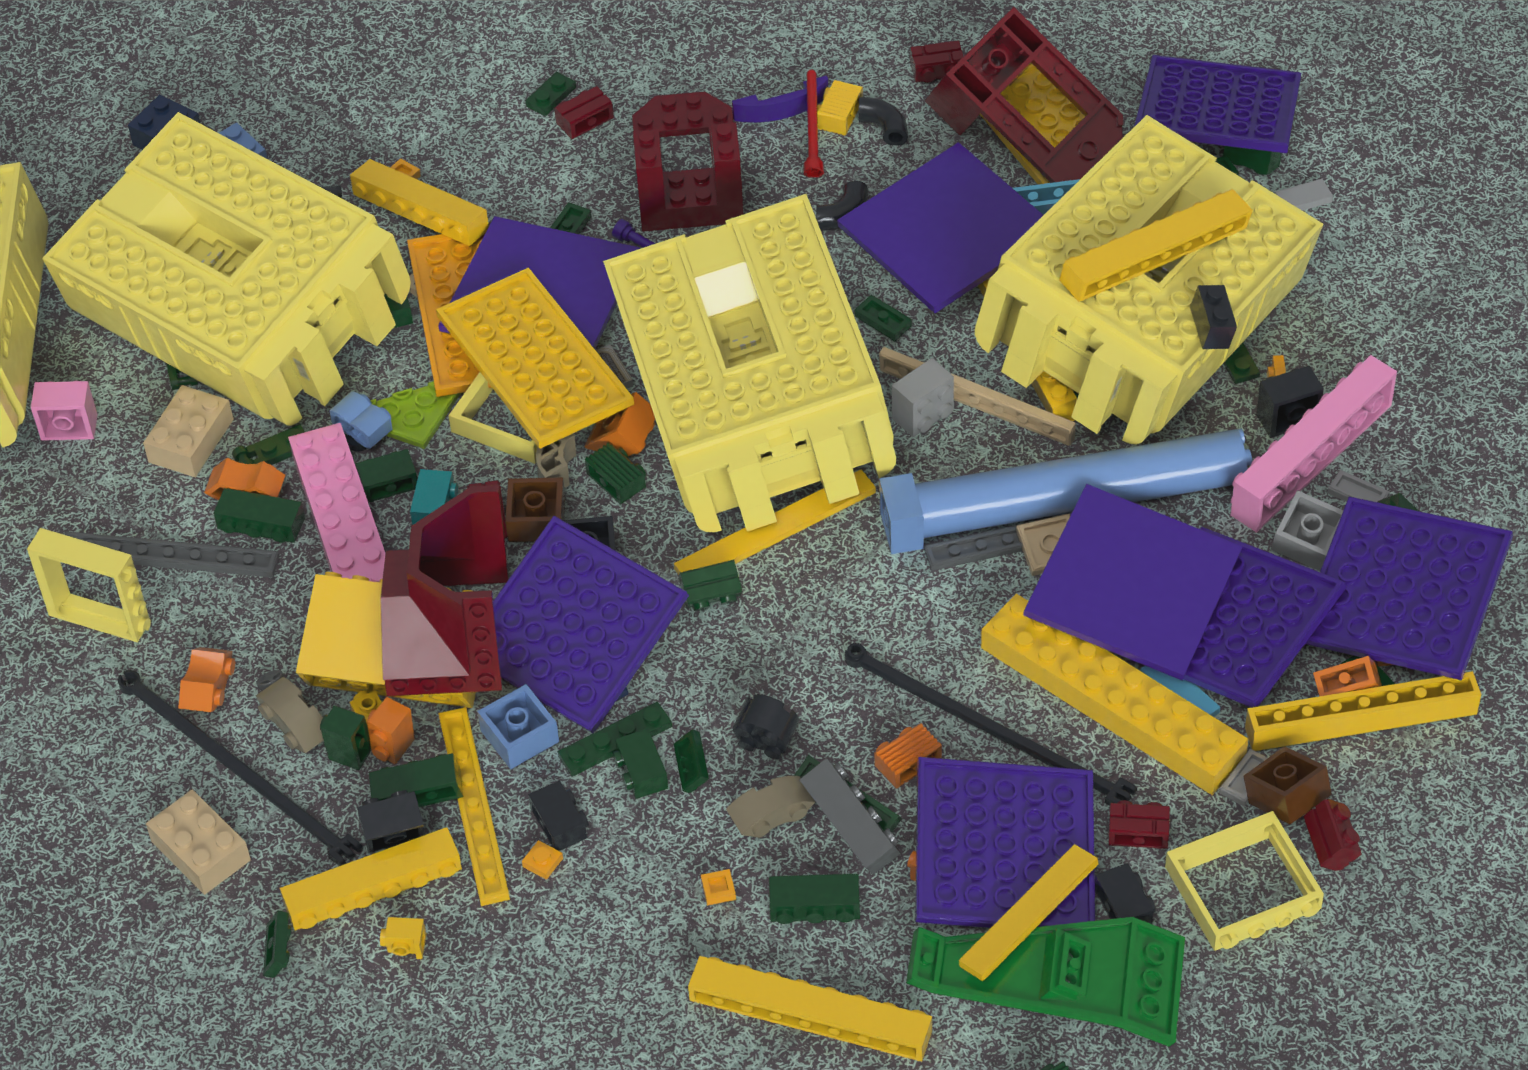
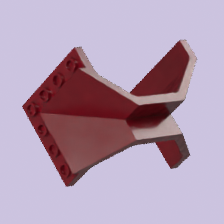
(436, 635)

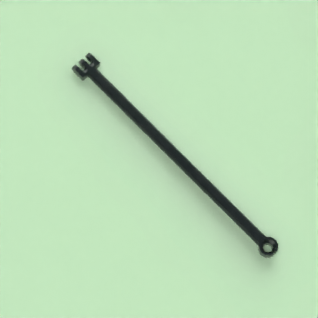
(1114, 791)
(337, 845)

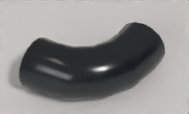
(885, 116)
(853, 195)

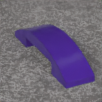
(775, 108)

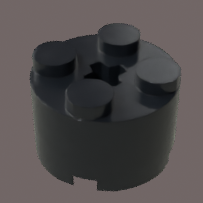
(765, 725)

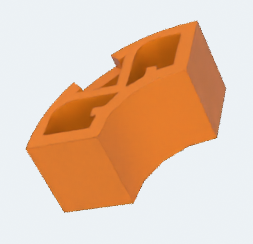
(252, 478)
(206, 679)

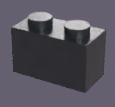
(1213, 317)
(558, 816)
(1123, 894)

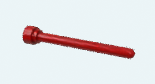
(813, 165)

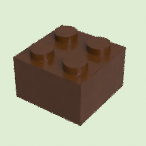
(532, 506)
(1287, 785)

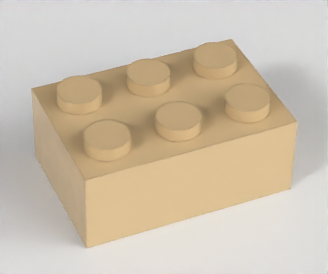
(188, 431)
(198, 841)

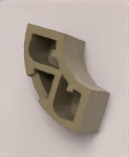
(554, 459)
(286, 707)
(771, 806)

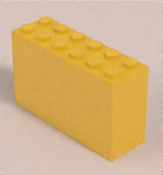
(345, 640)

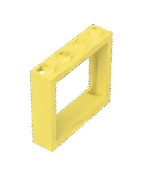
(463, 425)
(51, 548)
(1230, 840)

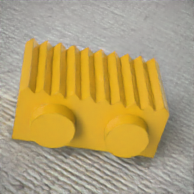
(839, 107)

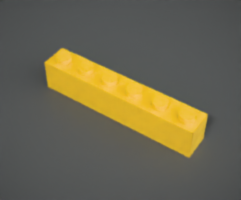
(419, 202)
(371, 879)

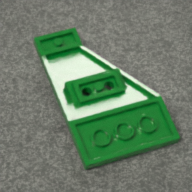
(1118, 975)

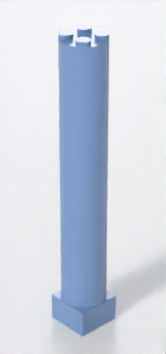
(1055, 486)

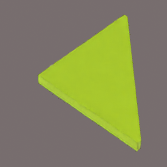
(416, 413)

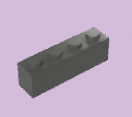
(850, 816)

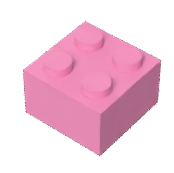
(64, 410)

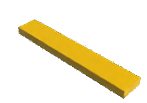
(1028, 912)

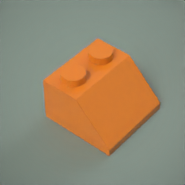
(625, 428)

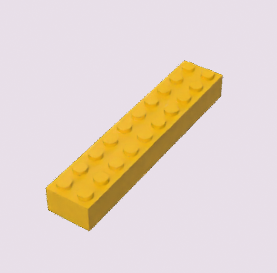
(1116, 696)

